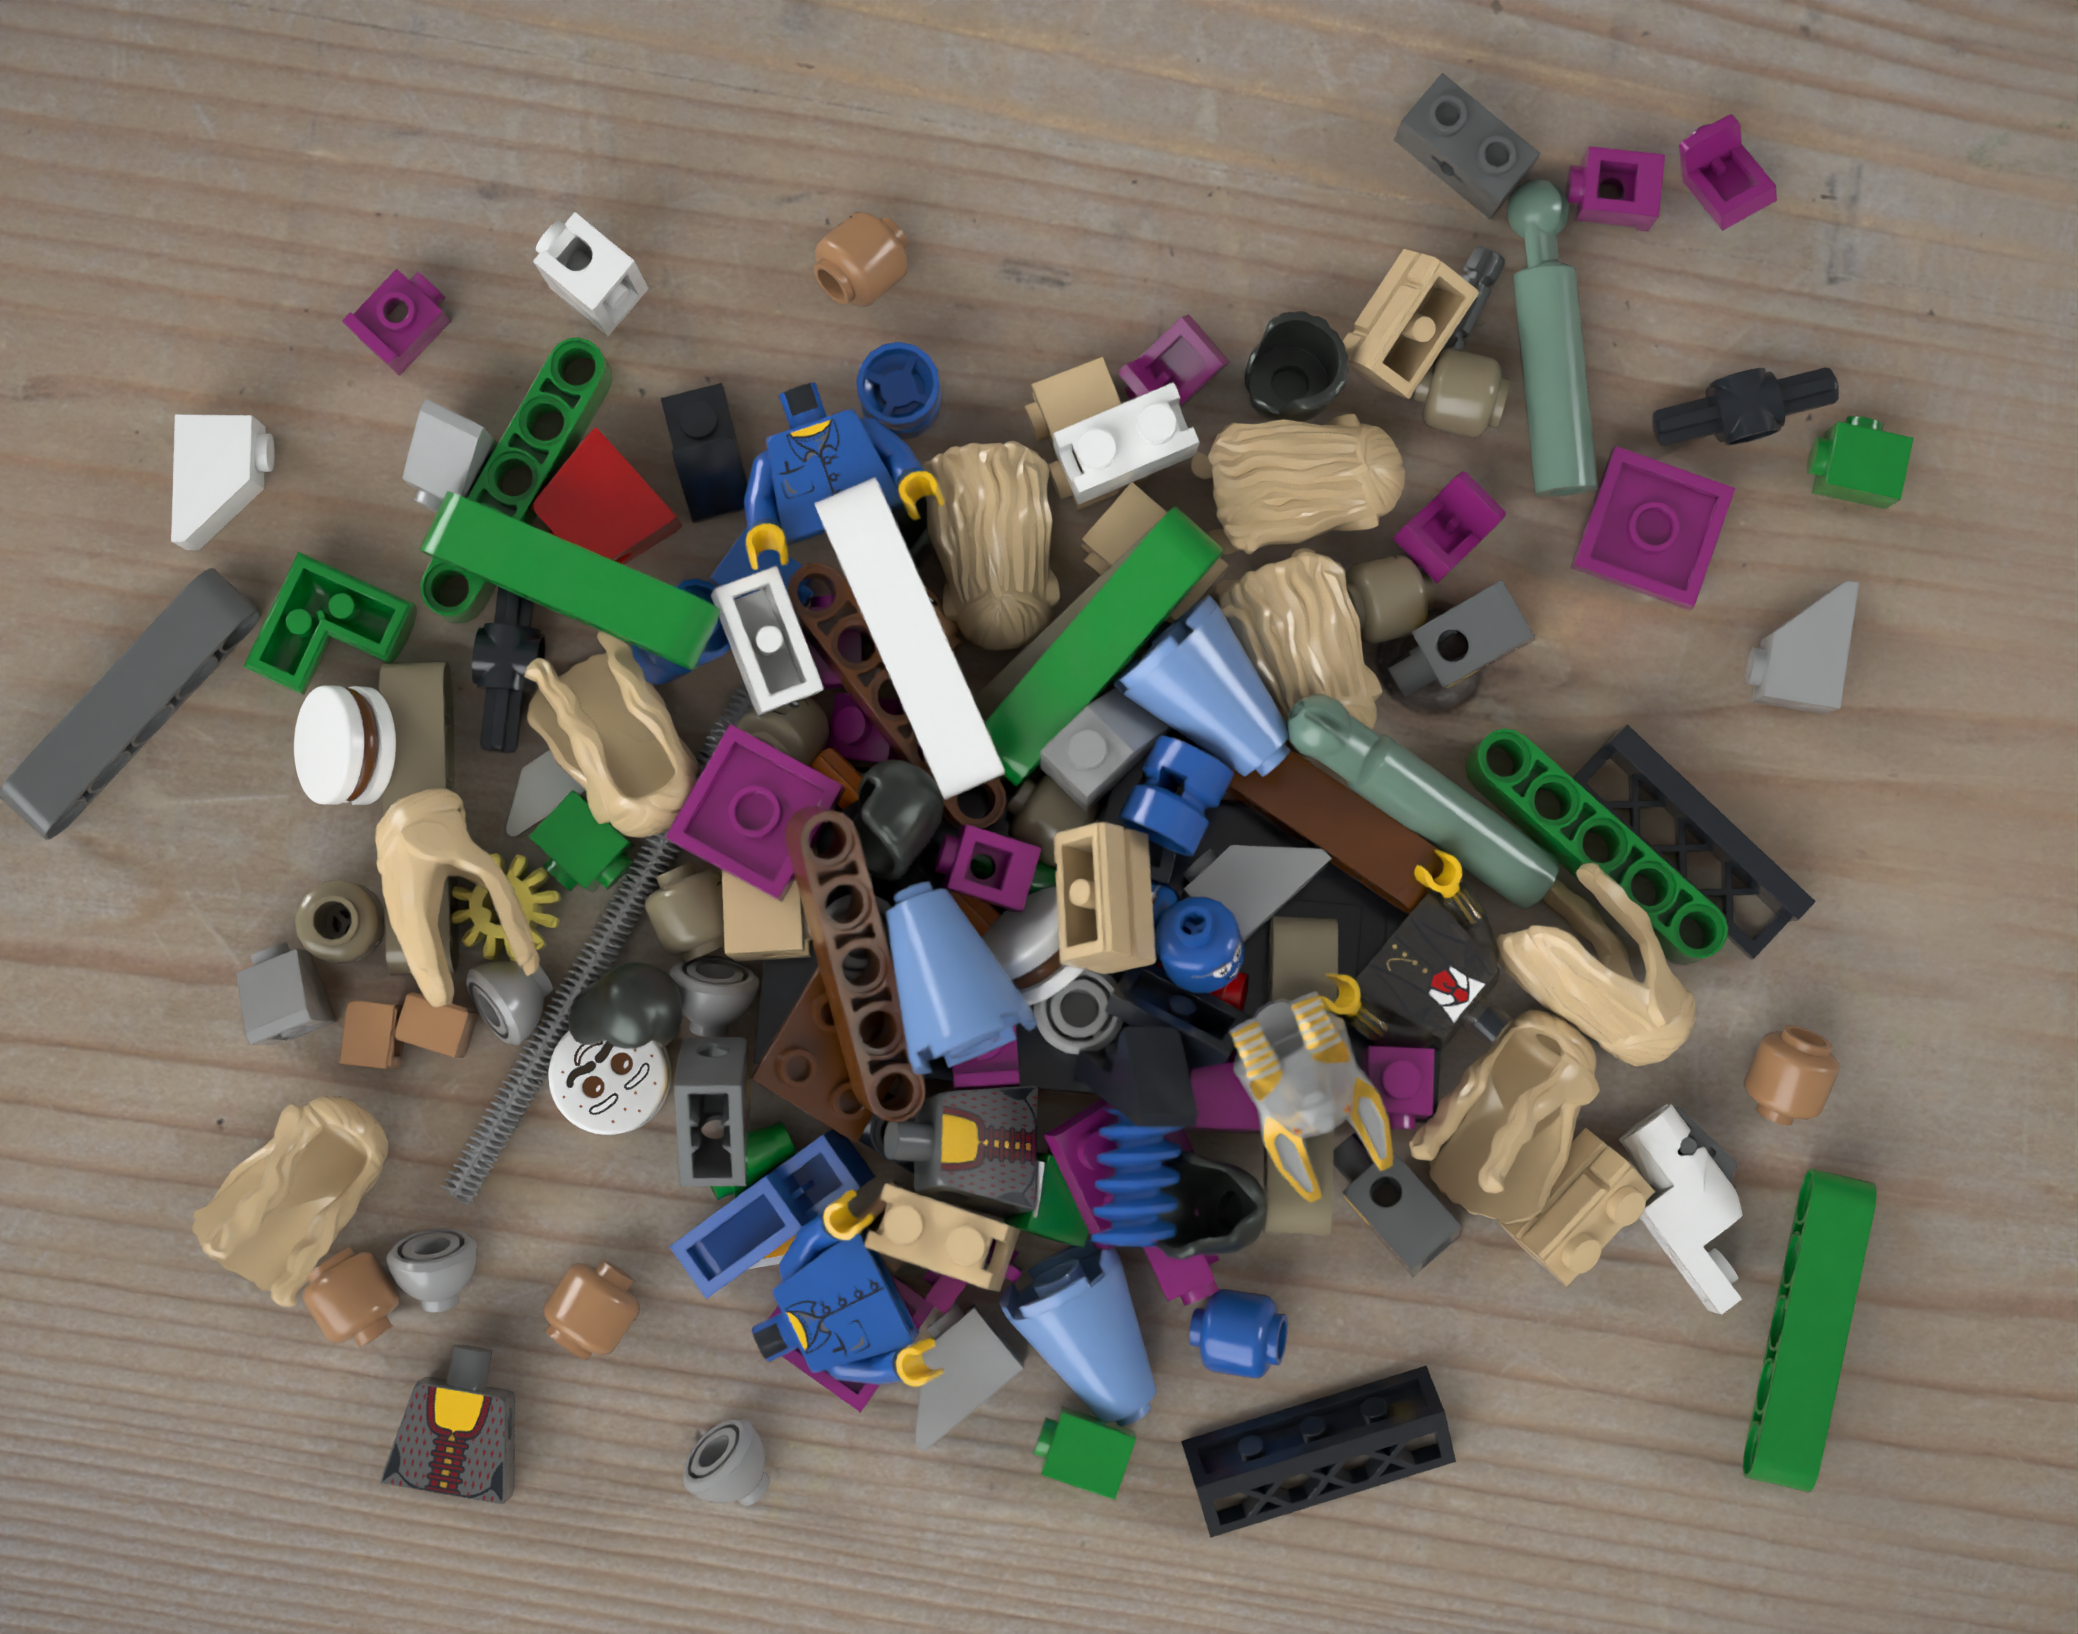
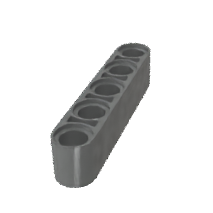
(129, 704)

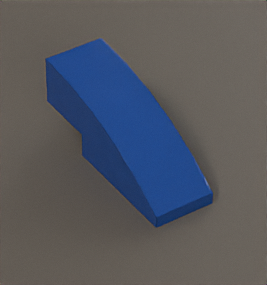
(770, 1212)

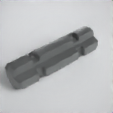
(1482, 270)

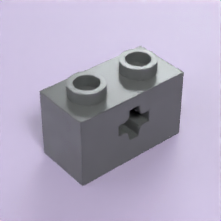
(1466, 146)

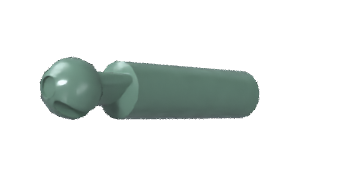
(1551, 346)
(1423, 800)

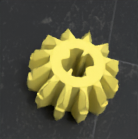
(487, 920)

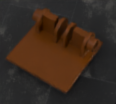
(809, 1065)

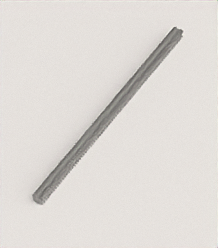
(591, 968)

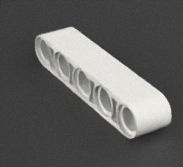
(909, 638)

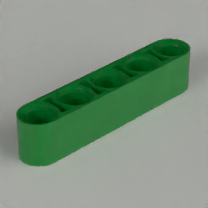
(521, 449)
(571, 580)
(1100, 641)
(1583, 814)
(1809, 1330)

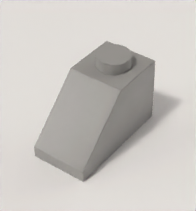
(445, 455)
(1806, 656)
(1100, 747)
(1253, 880)
(282, 996)
(974, 1367)

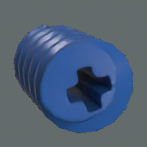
(1137, 1183)

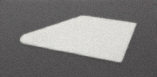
(538, 793)

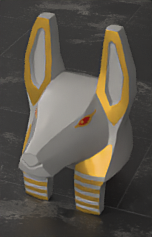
(1306, 1083)

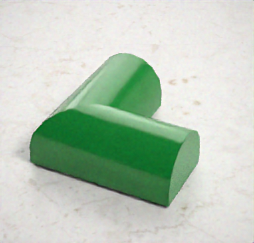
(323, 605)

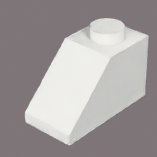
(215, 473)

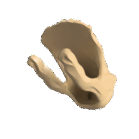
(1299, 480)
(994, 542)
(1302, 633)
(614, 739)
(417, 848)
(1602, 997)
(1511, 1119)
(294, 1195)

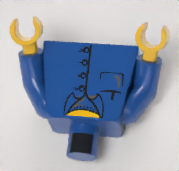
(818, 461)
(843, 1306)

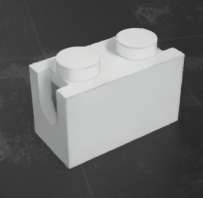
(589, 272)
(1125, 443)
(767, 641)

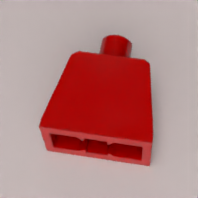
(604, 503)

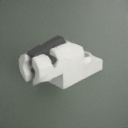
(1690, 1199)

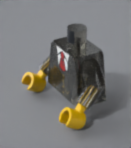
(1429, 973)

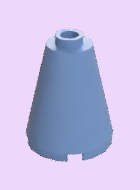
(1209, 691)
(949, 982)
(1086, 1330)

